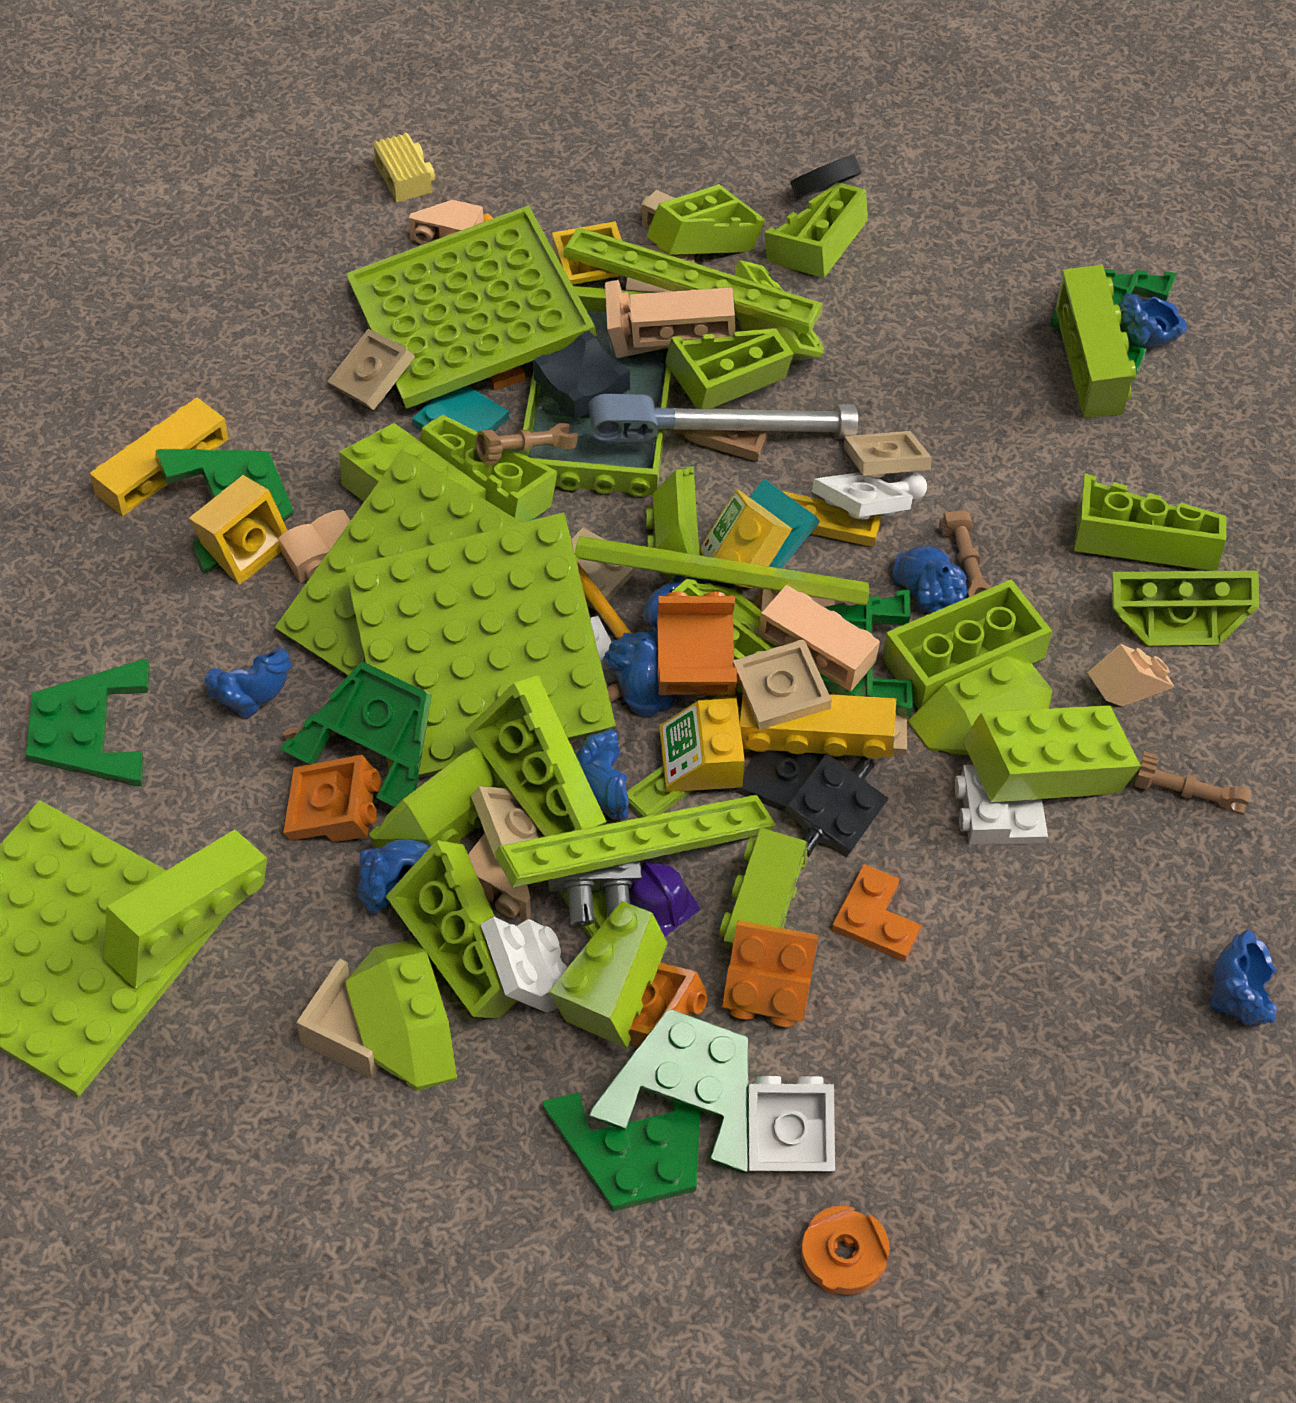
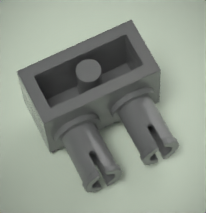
(611, 880)

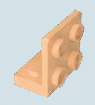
(619, 321)

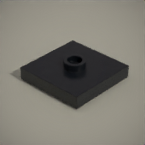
(778, 776)

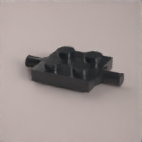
(836, 805)

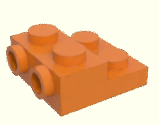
(332, 799)
(770, 973)
(671, 989)

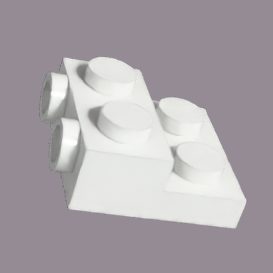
(997, 821)
(525, 960)
(791, 1125)

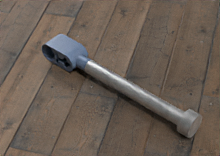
(636, 420)

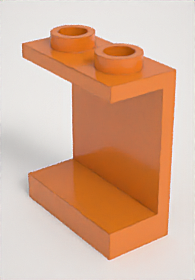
(696, 644)

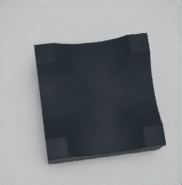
(580, 374)

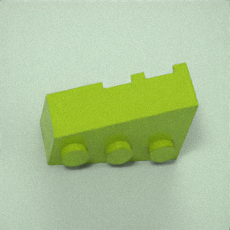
(705, 223)
(820, 233)
(729, 366)
(768, 882)
(610, 974)

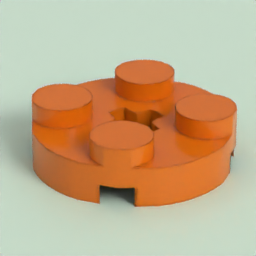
(838, 1274)

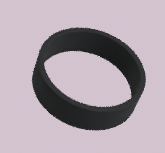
(825, 176)

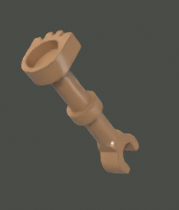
(490, 445)
(958, 525)
(1231, 798)

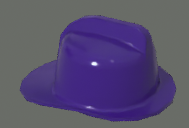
(664, 895)

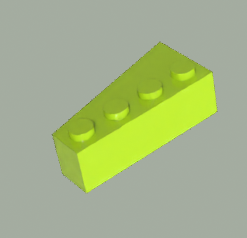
(512, 484)
(1146, 528)
(535, 759)
(179, 906)
(445, 911)

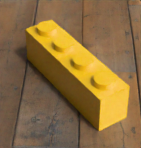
(134, 471)
(848, 728)

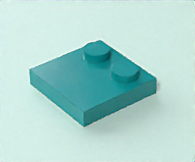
(465, 407)
(789, 512)

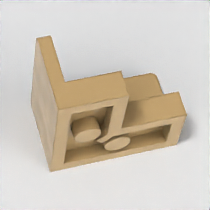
(331, 1027)

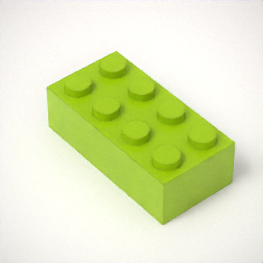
(1094, 341)
(369, 459)
(965, 639)
(1050, 753)

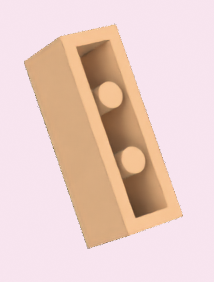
(681, 313)
(836, 645)

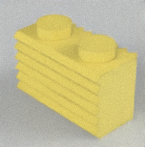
(403, 167)

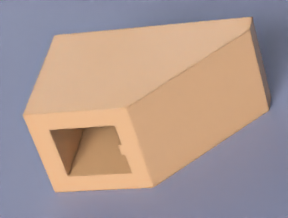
(443, 220)
(1130, 675)
(498, 890)

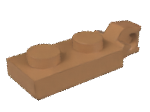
(736, 442)

